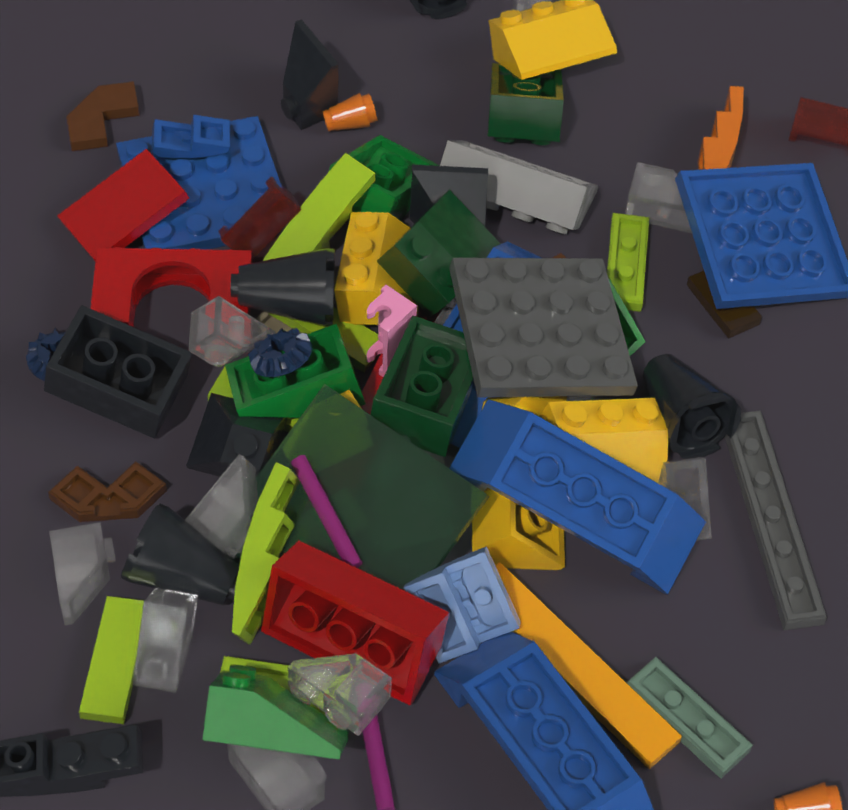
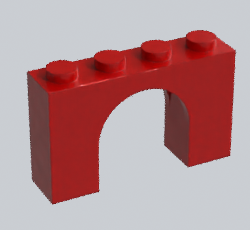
(129, 274)

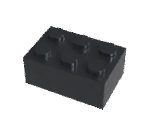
(117, 371)

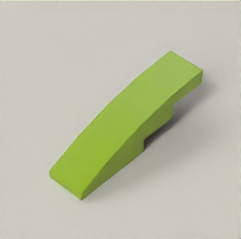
(324, 209)
(261, 549)

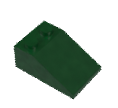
(525, 107)
(425, 251)
(426, 386)

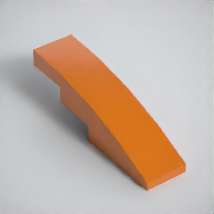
(720, 147)

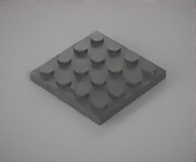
(541, 327)

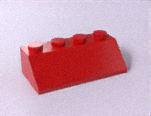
(341, 610)

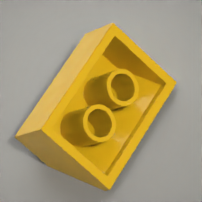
(550, 37)
(359, 273)
(620, 428)
(517, 535)

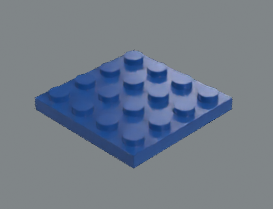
(218, 187)
(764, 234)

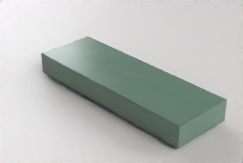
(696, 721)

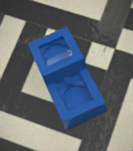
(201, 138)

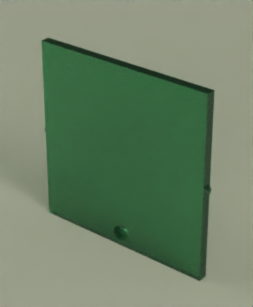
(388, 493)

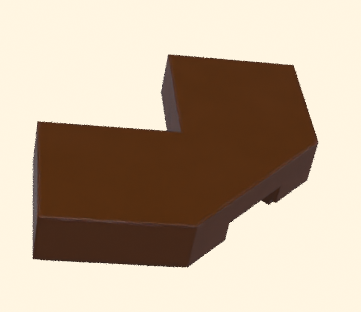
(104, 103)
(92, 501)

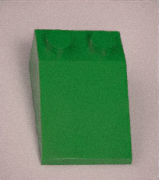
(393, 176)
(293, 392)
(265, 715)

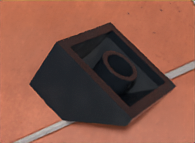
(309, 79)
(432, 182)
(227, 435)

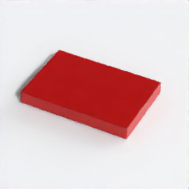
(123, 205)

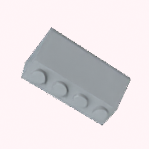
(526, 186)

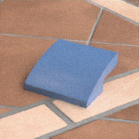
(473, 597)

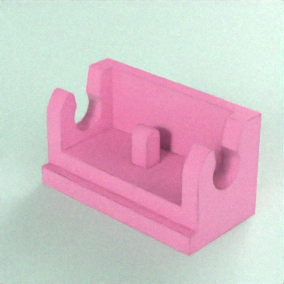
(393, 319)

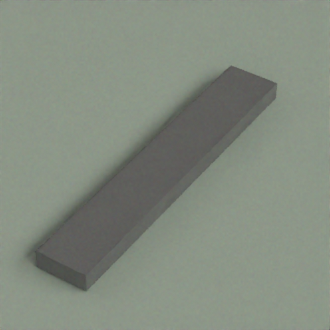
(774, 525)

